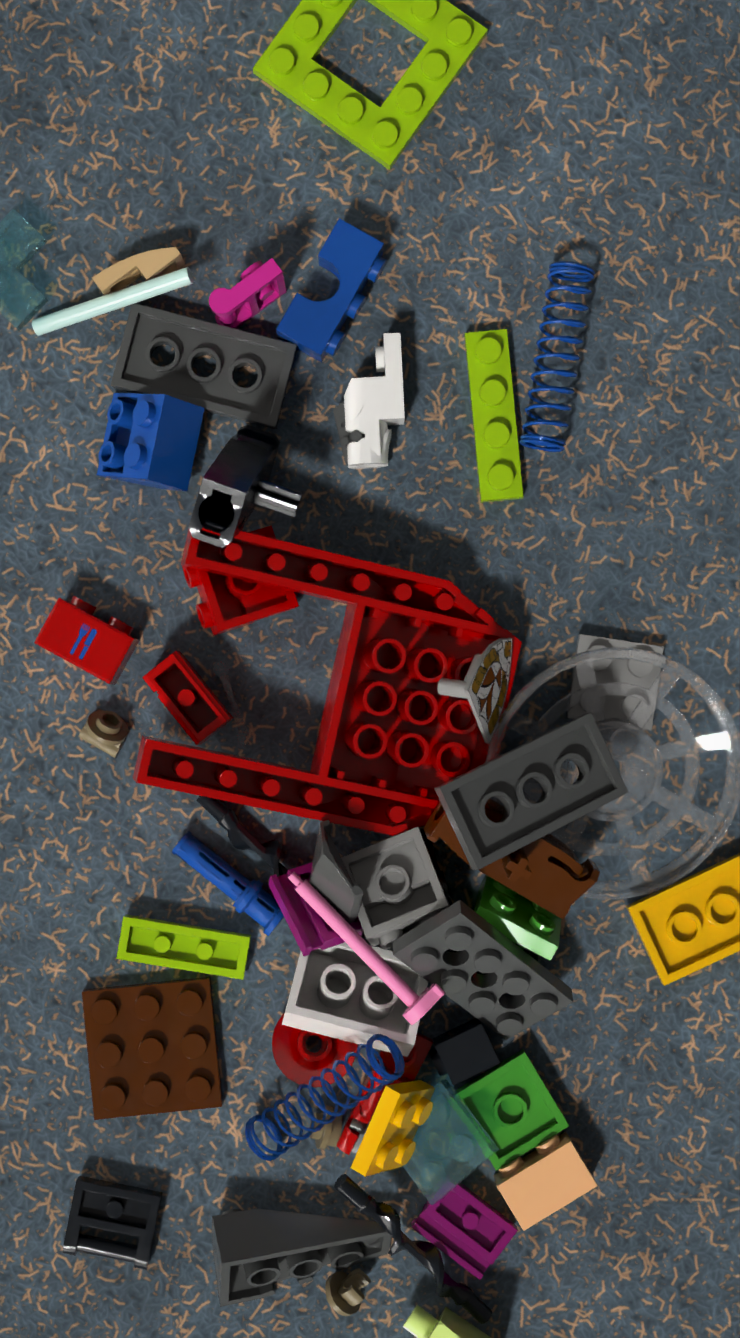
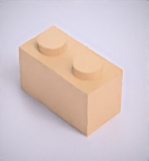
(544, 1180)

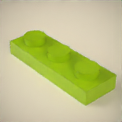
(183, 947)

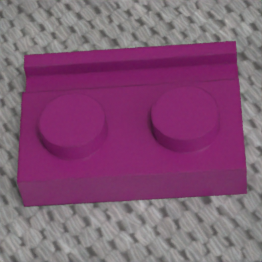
(304, 922)
(465, 1229)

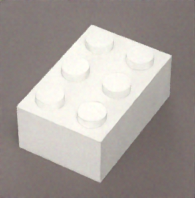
(347, 1001)

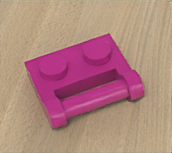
(258, 288)

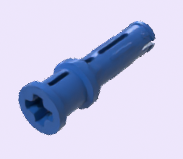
(247, 894)

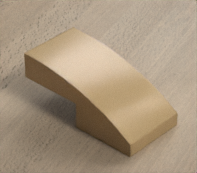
(145, 264)

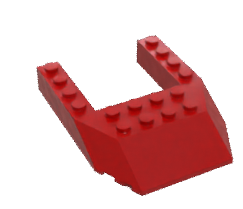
(383, 723)

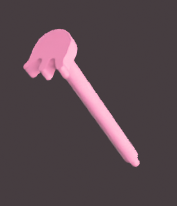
(417, 1005)

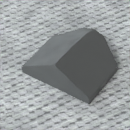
(332, 878)

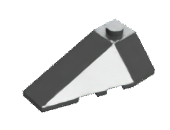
(270, 1246)

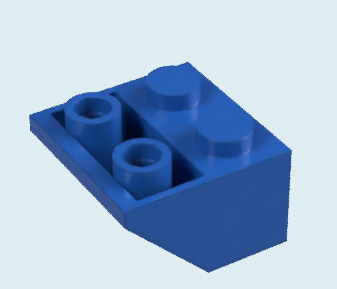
(150, 440)

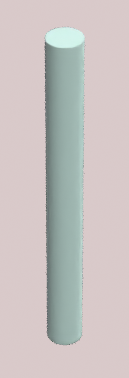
(113, 301)

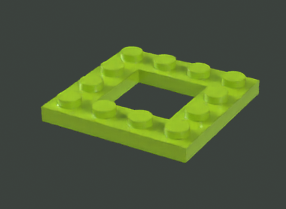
(376, 130)

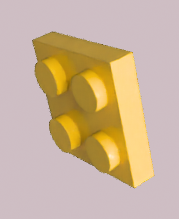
(393, 1127)

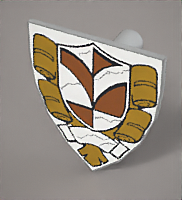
(484, 685)

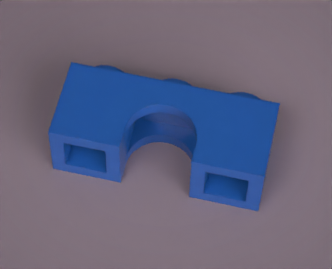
(317, 324)

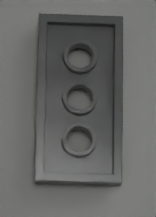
(194, 338)
(504, 778)
(482, 949)

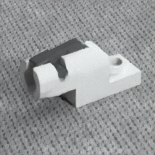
(370, 407)

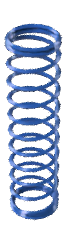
(557, 270)
(399, 1070)

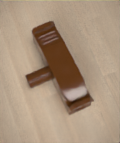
(539, 871)

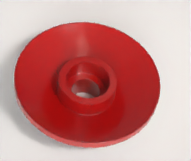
(299, 1063)

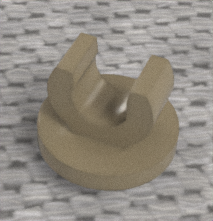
(344, 1291)

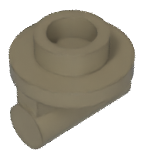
(105, 731)

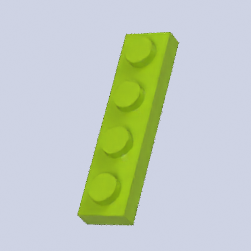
(493, 415)

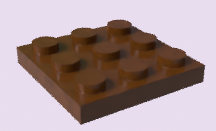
(152, 1048)

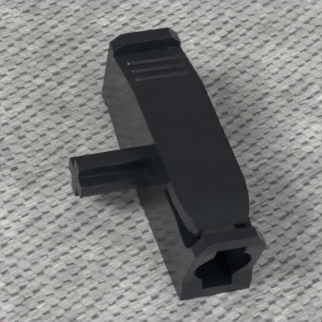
(237, 484)

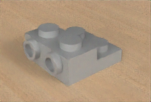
(397, 886)

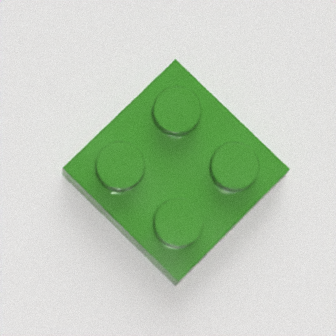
(513, 1107)

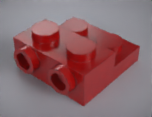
(236, 602)

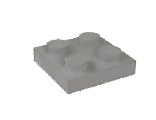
(616, 671)

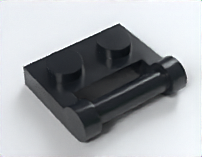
(113, 1209)

